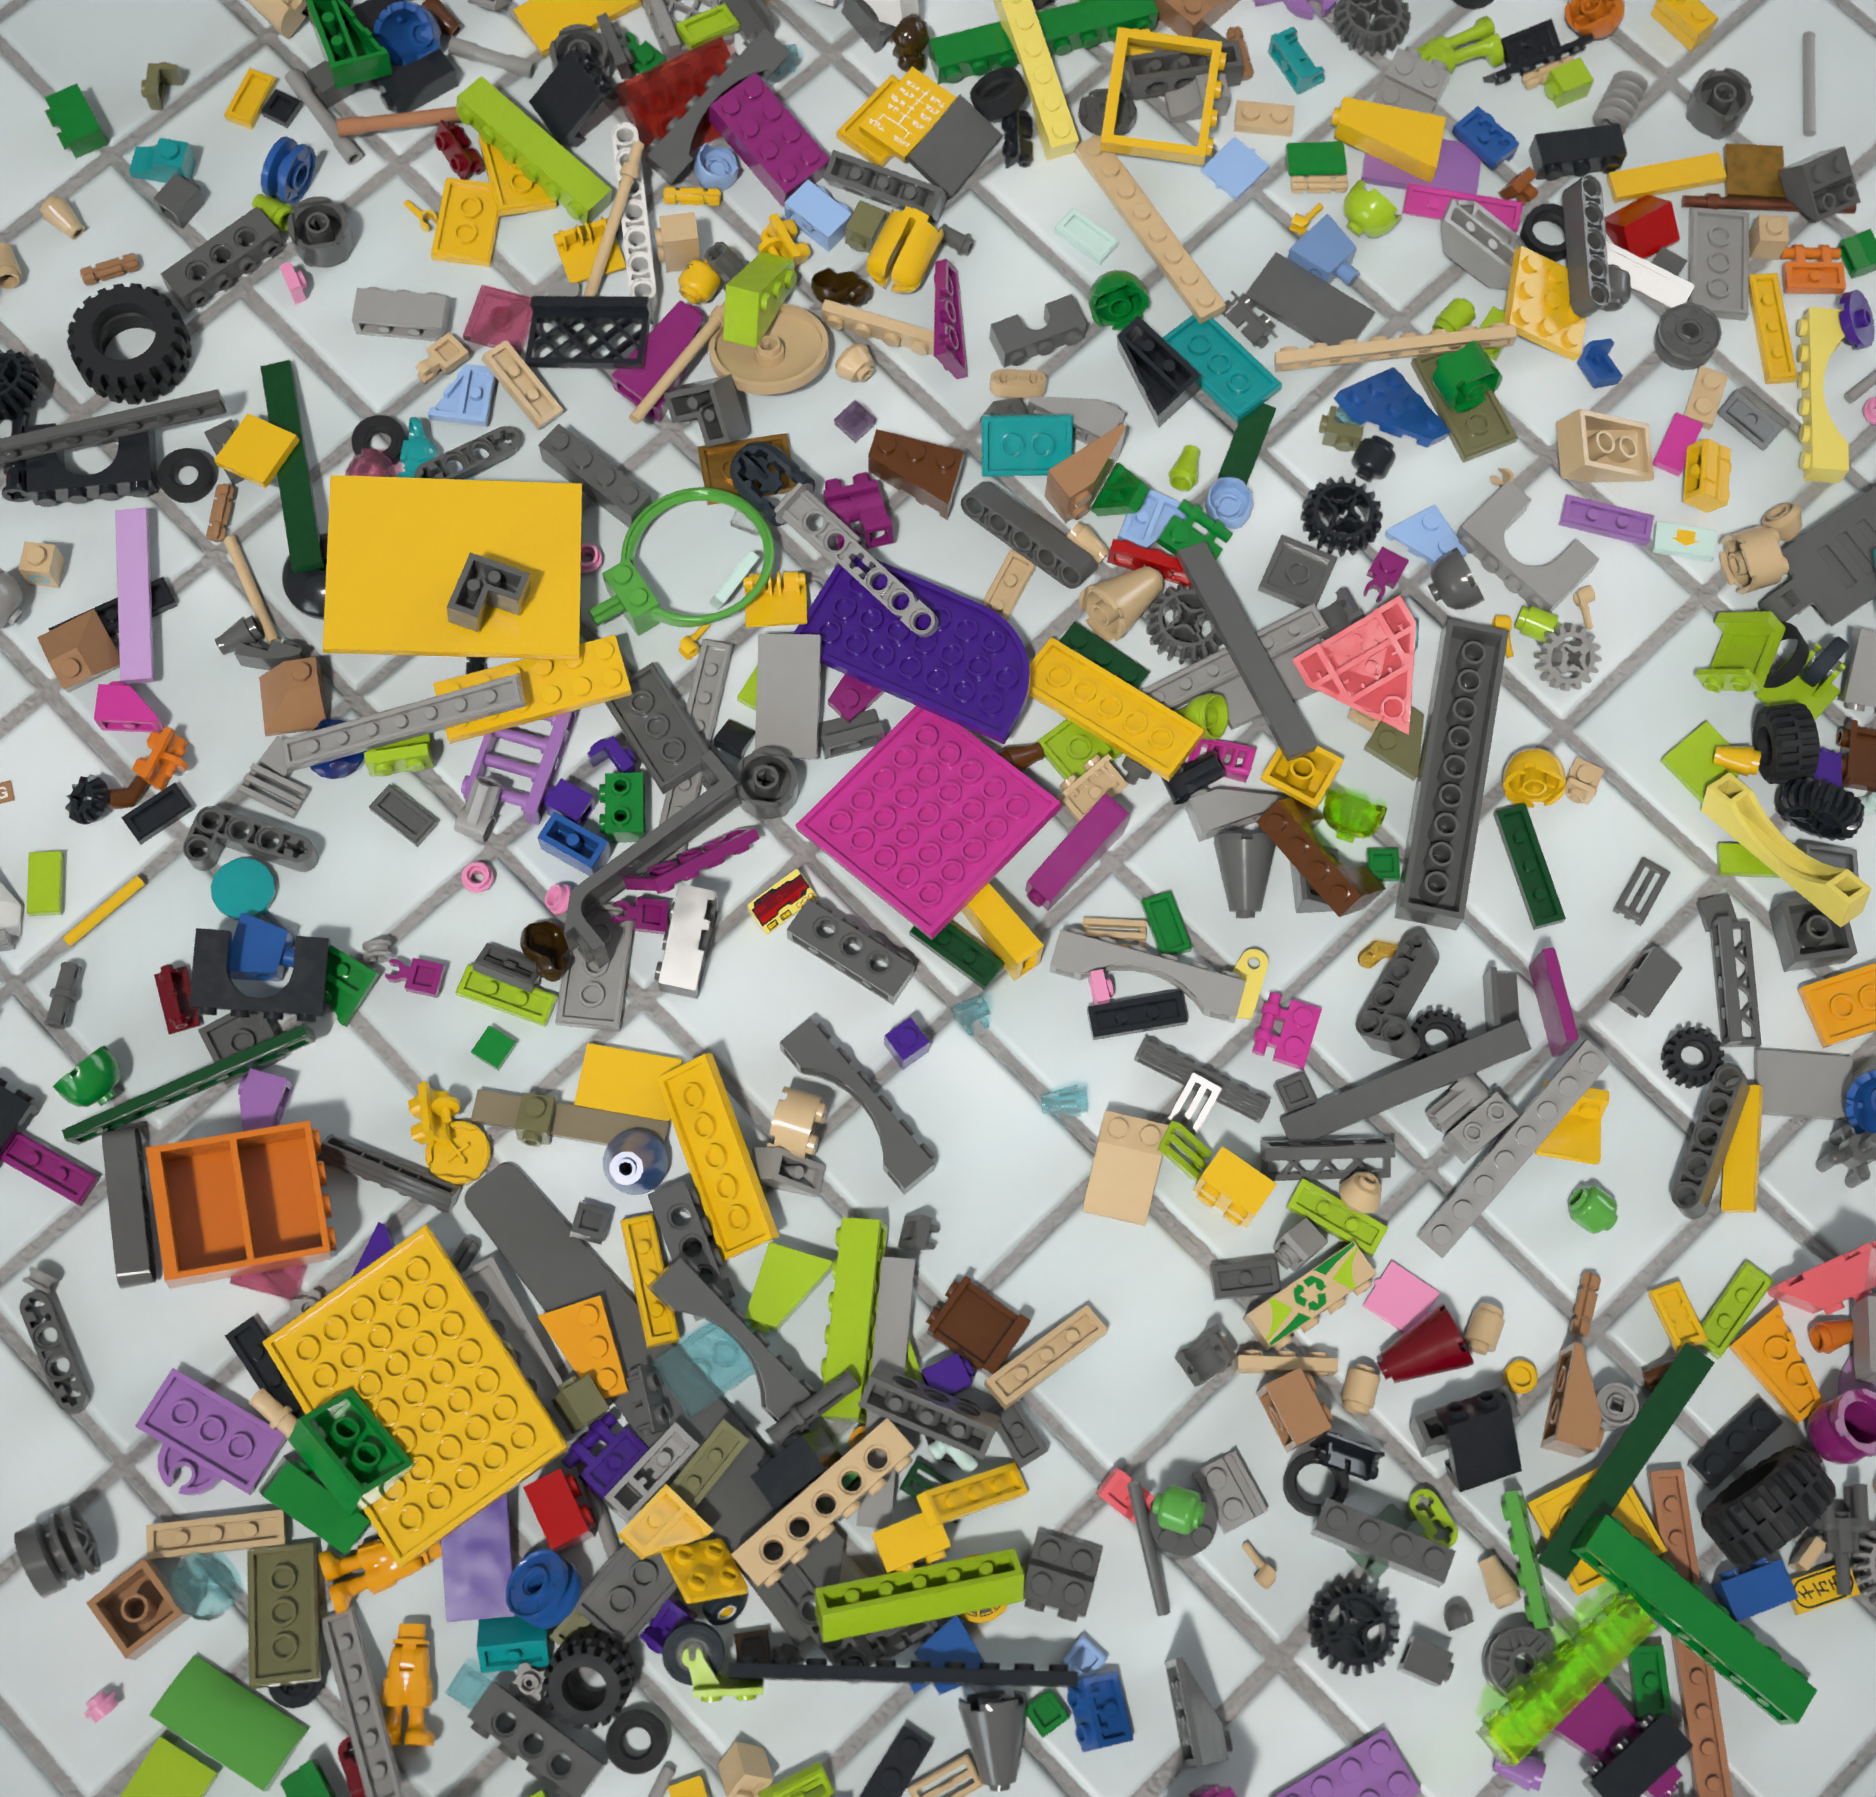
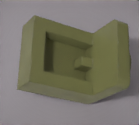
(156, 80)
(1339, 435)
(535, 1119)

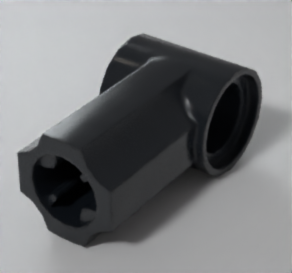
(1194, 777)

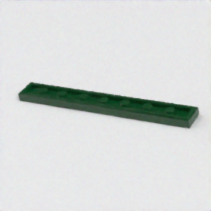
(294, 475)
(189, 1085)
(1628, 1456)

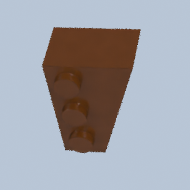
(918, 468)

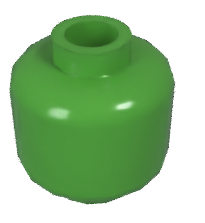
(1593, 1209)
(1179, 1509)

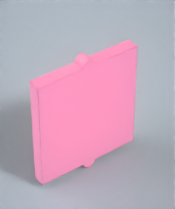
(1400, 1298)

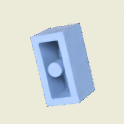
(818, 215)

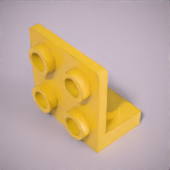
(1579, 1132)

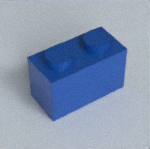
(574, 844)
(1754, 1590)

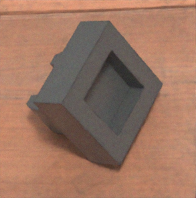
(916, 1233)

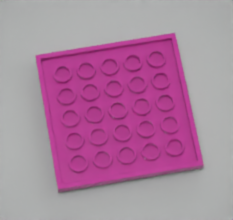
(928, 818)

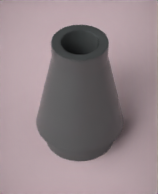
(243, 631)

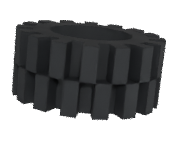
(1440, 1022)
(1679, 1070)

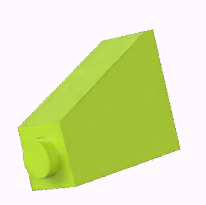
(783, 1286)

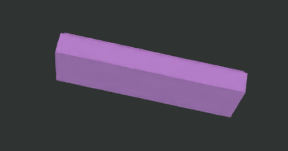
(1606, 520)

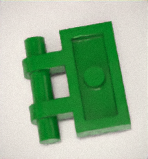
(1179, 534)

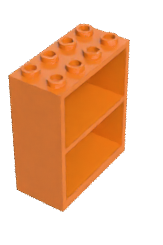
(240, 1203)

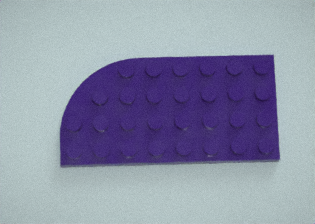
(964, 672)

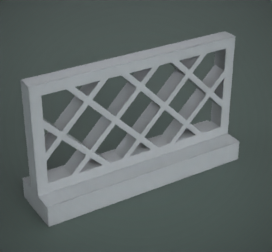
(664, 25)

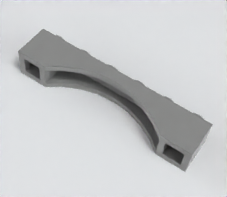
(1211, 992)

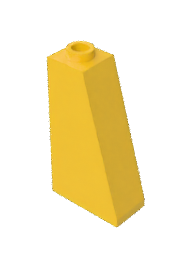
(1392, 134)
(1004, 932)

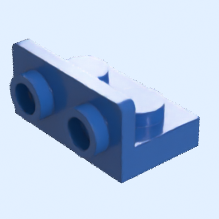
(1486, 137)
(1099, 1712)

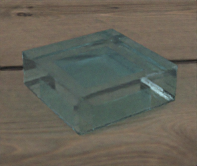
(468, 1686)

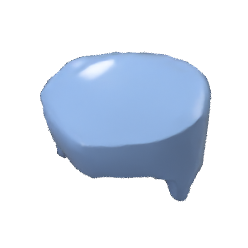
(716, 167)
(1229, 502)

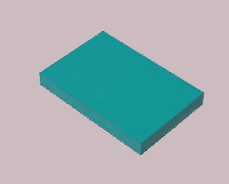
(1024, 443)

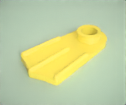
(1254, 981)

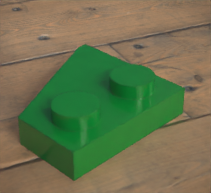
(1120, 493)
(347, 984)

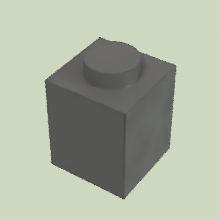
(324, 87)
(179, 200)
(1426, 1662)

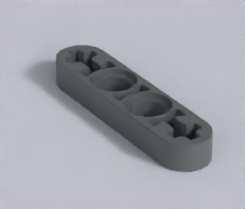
(465, 456)
(49, 1354)

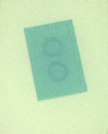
(703, 1368)

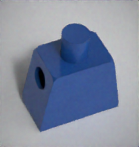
(260, 950)
(948, 1645)

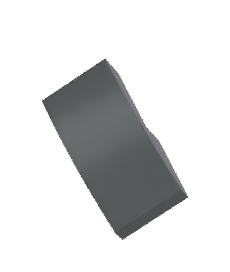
(260, 658)

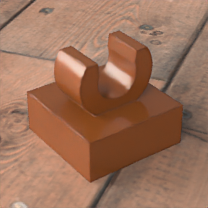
(1520, 187)

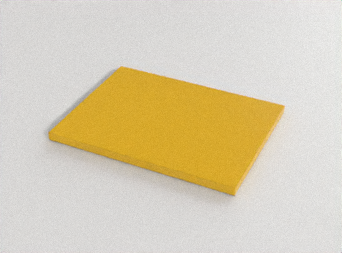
(404, 545)
(433, 1378)

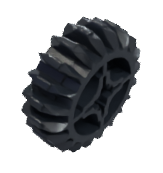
(18, 384)
(1349, 495)
(1821, 809)
(1360, 1643)

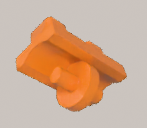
(164, 758)

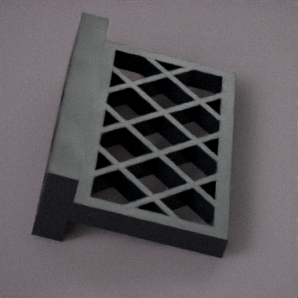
(591, 312)

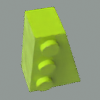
(756, 297)

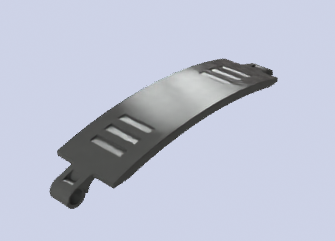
(1831, 565)

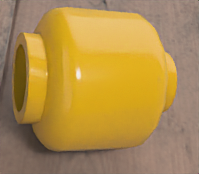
(698, 282)

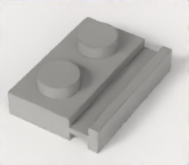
(1230, 1491)

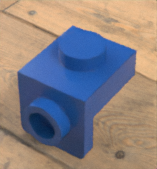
(1598, 365)

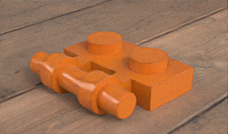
(1813, 277)

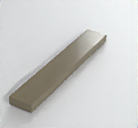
(567, 1121)

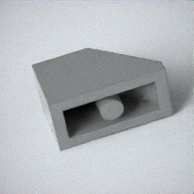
(786, 1172)

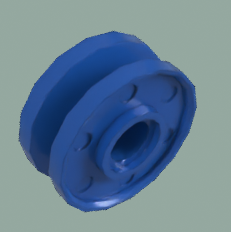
(288, 170)
(543, 1589)

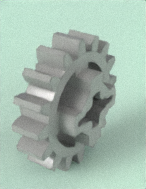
(1580, 657)

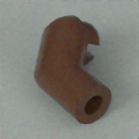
(128, 796)

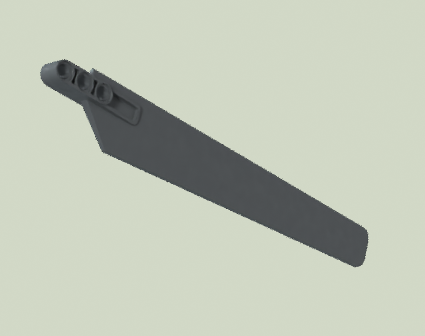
(565, 1272)

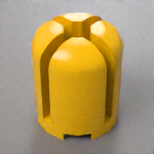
(903, 250)

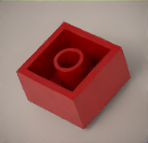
(559, 1510)

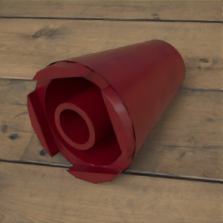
(1426, 1349)

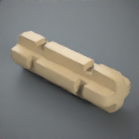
(1532, 78)
(1319, 184)

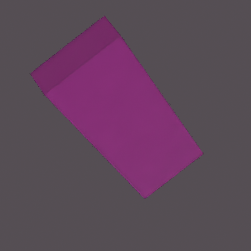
(49, 1168)

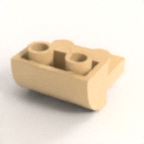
(281, 14)

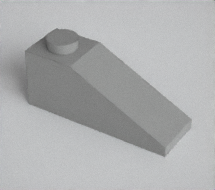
(1090, 416)
(1226, 810)
(650, 1473)

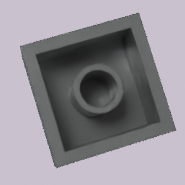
(1809, 937)

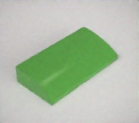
(229, 1723)

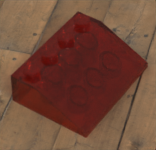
(663, 92)

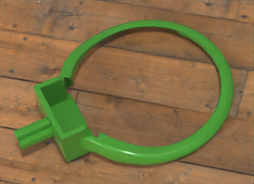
(632, 595)

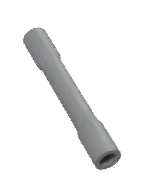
(305, 92)

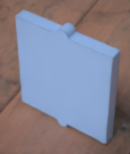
(1235, 168)

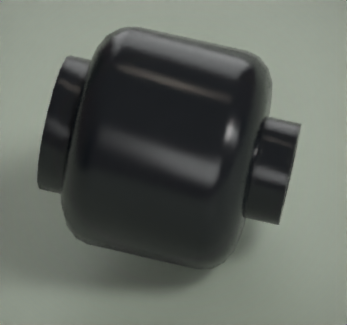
(1373, 458)

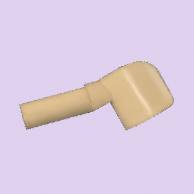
(1507, 475)
(1581, 599)
(1266, 1574)

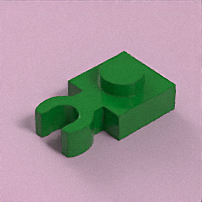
(643, 55)

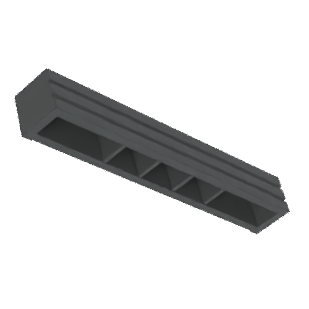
(1181, 1069)
(389, 1173)

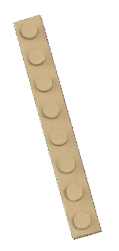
(1151, 230)
(1381, 348)

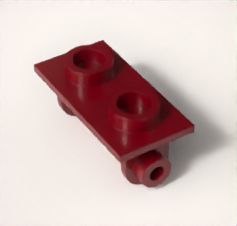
(450, 142)
(174, 995)

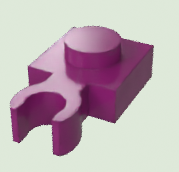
(1385, 571)
(646, 914)
(421, 977)

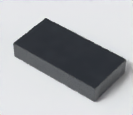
(157, 813)

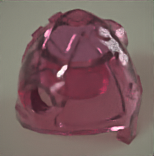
(371, 463)

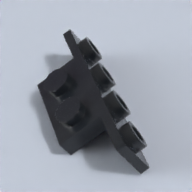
(1533, 45)

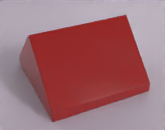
(1643, 226)

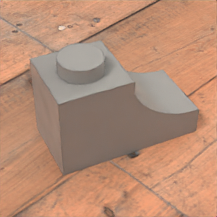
(1188, 101)

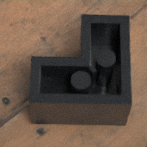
(795, 1467)

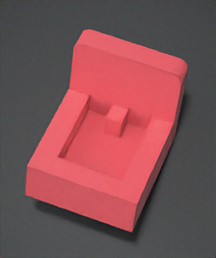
(1116, 1494)

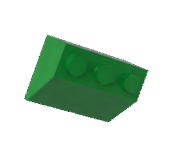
(349, 1451)

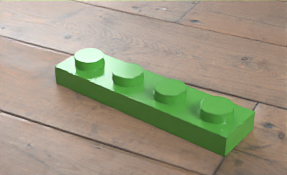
(1530, 1573)

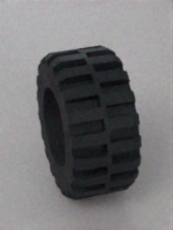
(122, 310)
(1768, 1506)

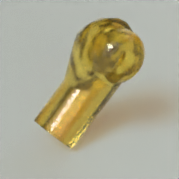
(1375, 952)

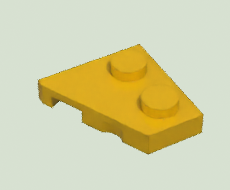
(663, 1525)

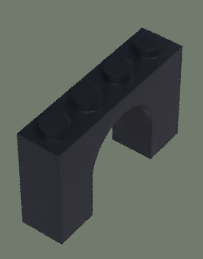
(409, 84)
(129, 474)
(214, 989)

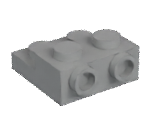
(1412, 82)

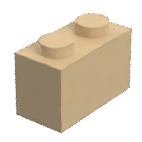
(677, 241)

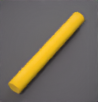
(103, 911)

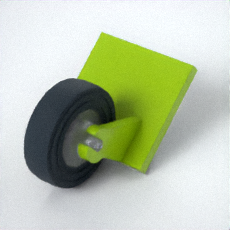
(1809, 684)
(694, 1657)

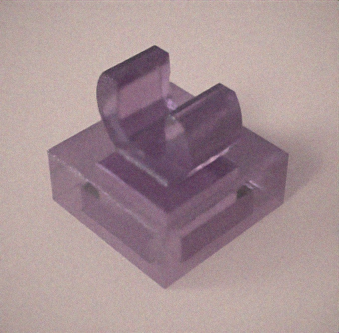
(855, 421)

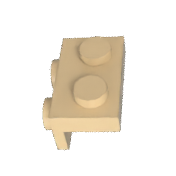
(1084, 792)

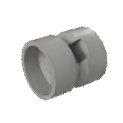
(1617, 1405)

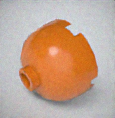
(1595, 16)

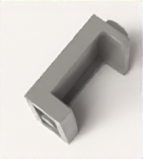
(1861, 676)

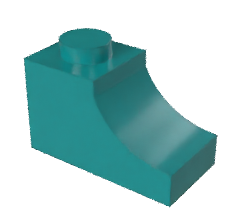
(163, 161)

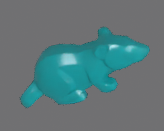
(416, 449)

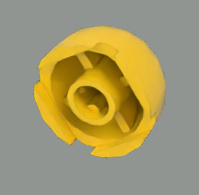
(1534, 777)

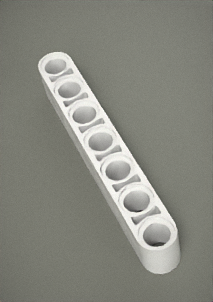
(635, 230)

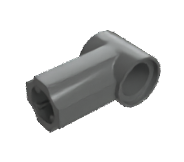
(724, 261)

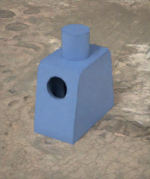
(1326, 252)

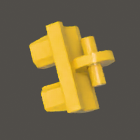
(778, 240)
(435, 1113)

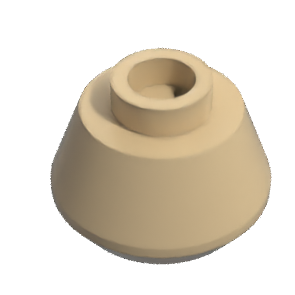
(855, 364)
(1786, 520)
(1361, 1193)

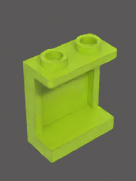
(1743, 652)

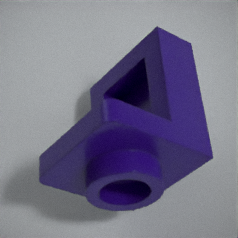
(621, 758)
(669, 1616)

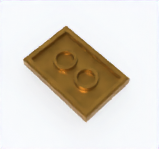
(717, 459)

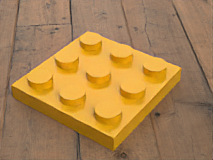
(1541, 304)
(1555, 1505)

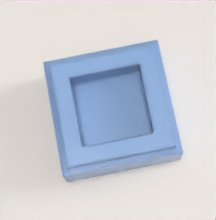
(1084, 1658)

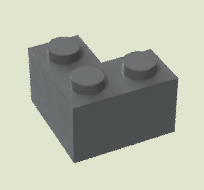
(713, 404)
(485, 584)

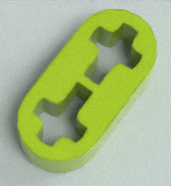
(1438, 1514)

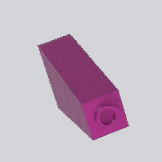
(663, 348)
(1077, 852)
(1598, 1724)

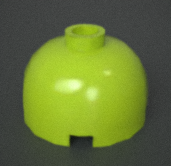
(1369, 211)

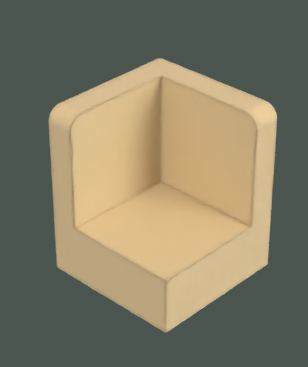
(745, 1770)

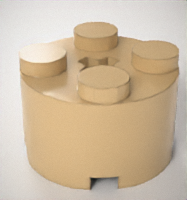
(1753, 559)
(797, 1121)

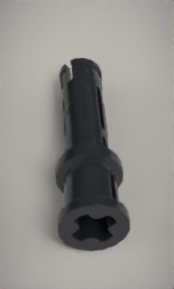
(15, 472)

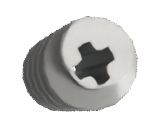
(1621, 99)

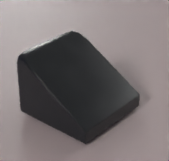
(734, 738)

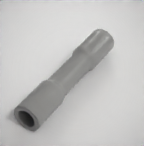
(474, 52)

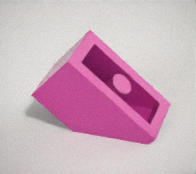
(123, 710)

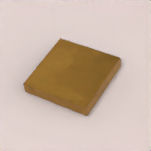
(1753, 171)

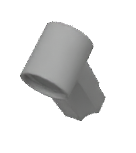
(476, 816)
(1461, 1100)

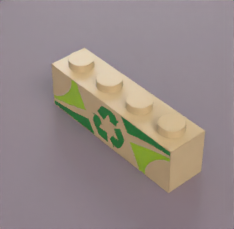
(1309, 1297)

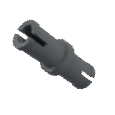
(63, 995)

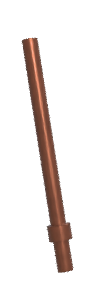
(1714, 201)

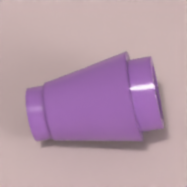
(1526, 1773)

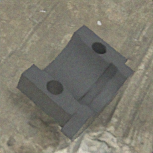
(1341, 613)
(1206, 1356)

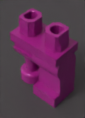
(859, 503)

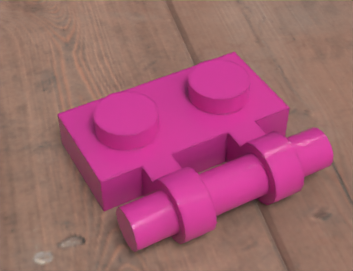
(1296, 1033)

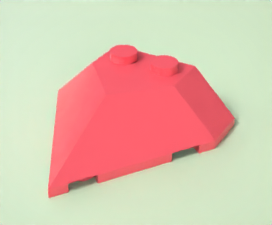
(1368, 664)
(1831, 1282)

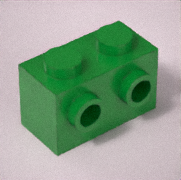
(623, 807)

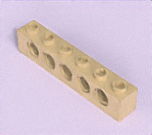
(882, 1439)

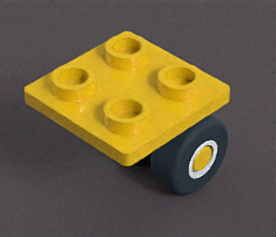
(709, 1575)

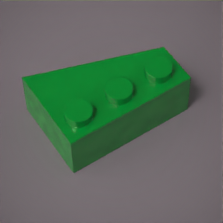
(346, 45)
(312, 1504)

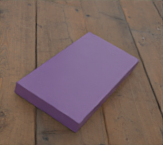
(1456, 170)

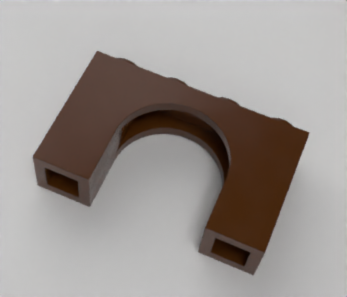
(1342, 888)

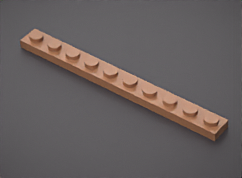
(1694, 1676)

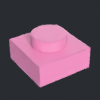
(294, 281)
(1100, 988)

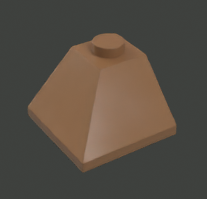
(80, 651)
(293, 697)

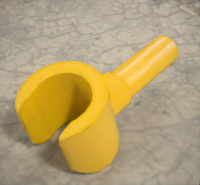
(421, 215)
(1301, 223)
(1504, 622)
(688, 645)

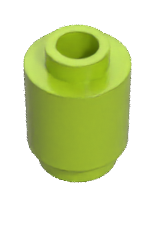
(1455, 315)
(1535, 622)

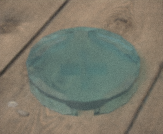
(202, 1587)

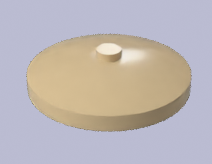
(784, 360)

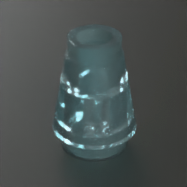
(1065, 1101)

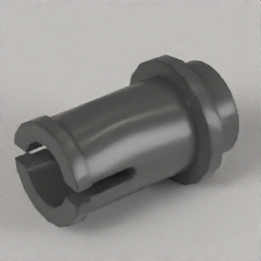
(961, 243)

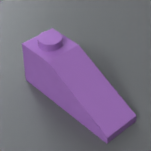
(263, 1099)

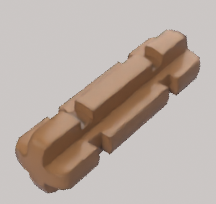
(1234, 34)
(109, 269)
(220, 513)
(1585, 1304)

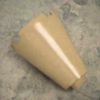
(1120, 601)

